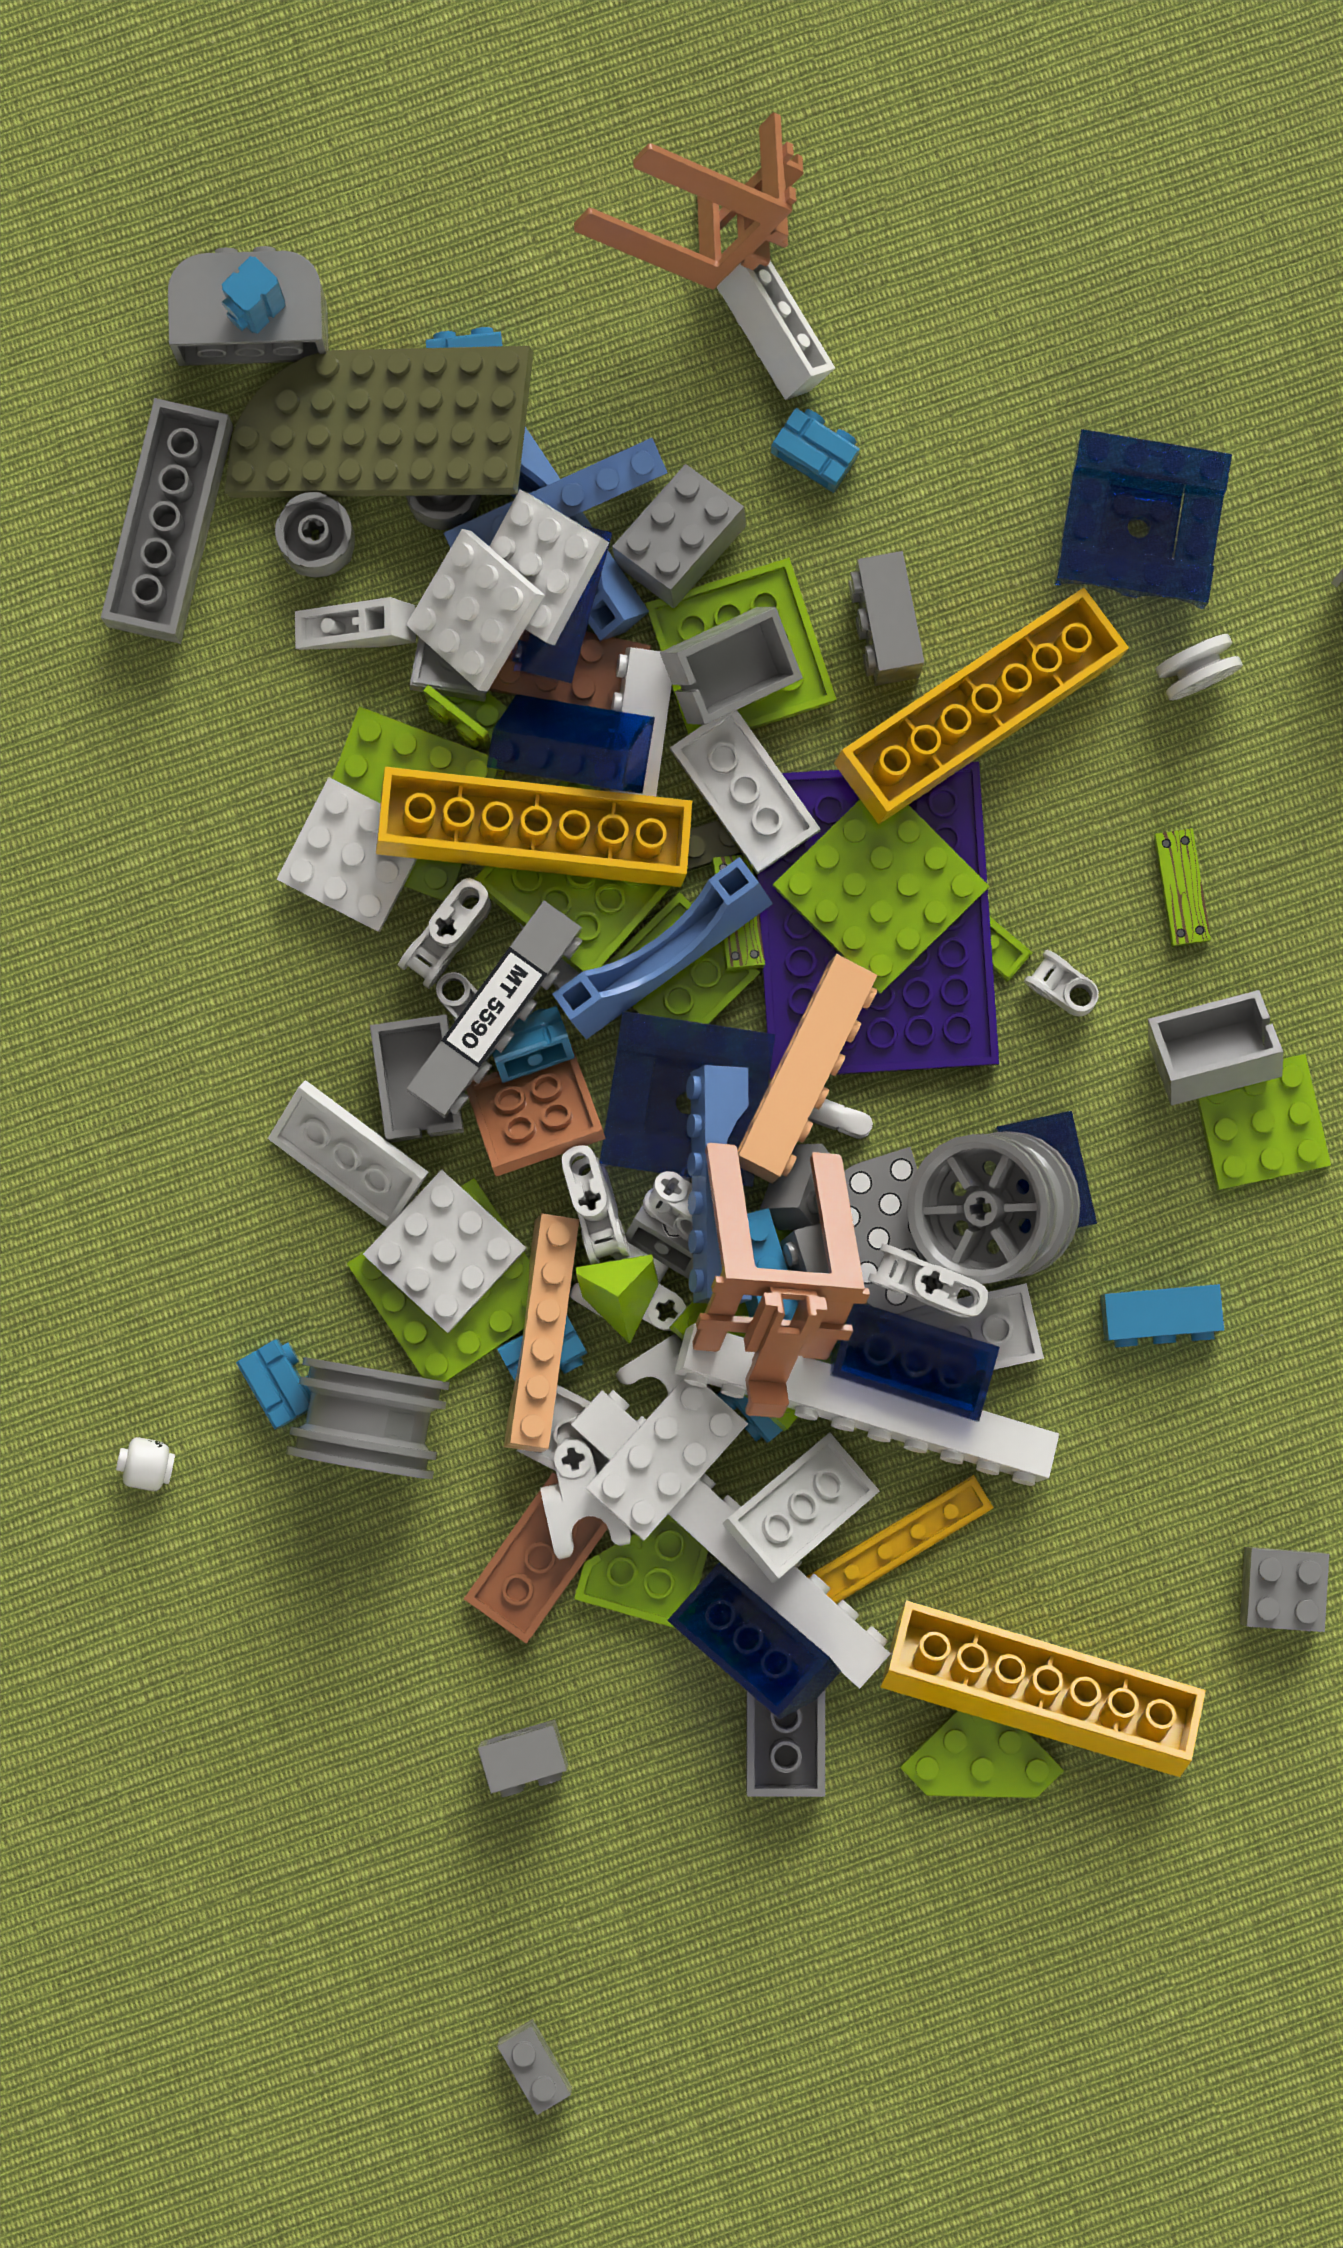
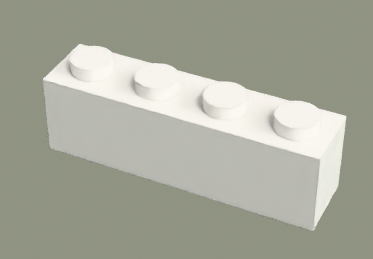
(776, 329)
(645, 692)

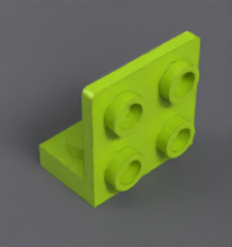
(472, 718)

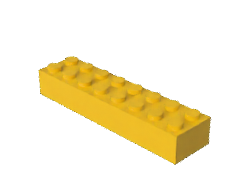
(980, 705)
(534, 827)
(1044, 1689)

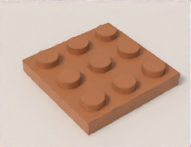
(534, 1115)

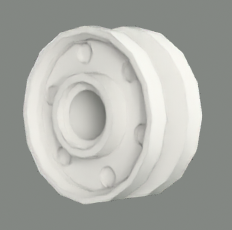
(1199, 667)

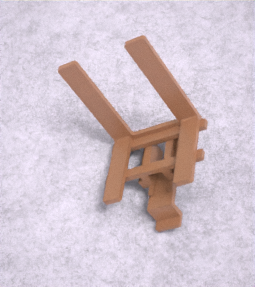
(759, 206)
(822, 1296)

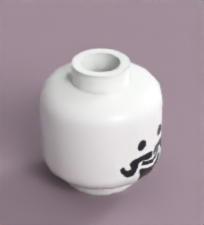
(145, 1464)

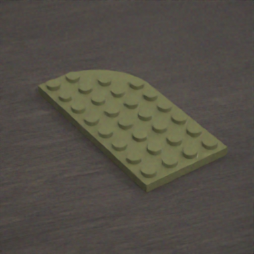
(386, 425)

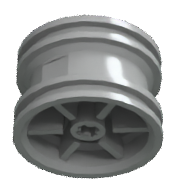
(1049, 1205)
(367, 1419)

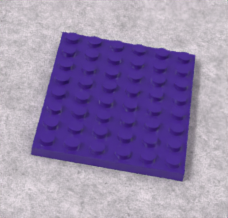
(944, 1002)

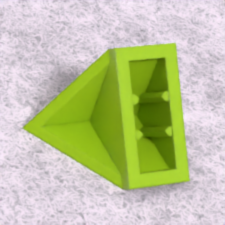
(620, 1291)

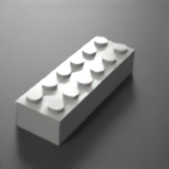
(167, 521)

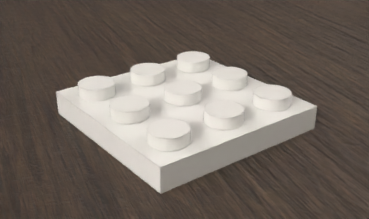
(552, 556)
(475, 610)
(339, 861)
(444, 1251)

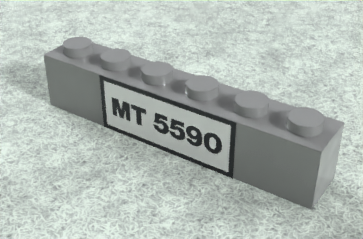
(495, 1009)

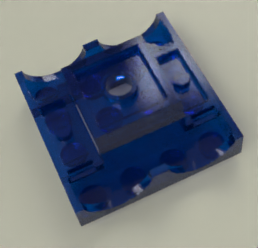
(1143, 480)
(676, 1050)

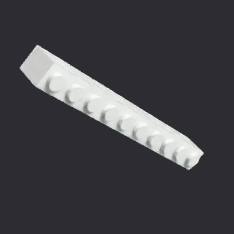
(991, 1443)
(793, 1595)

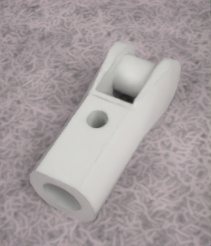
(843, 1119)

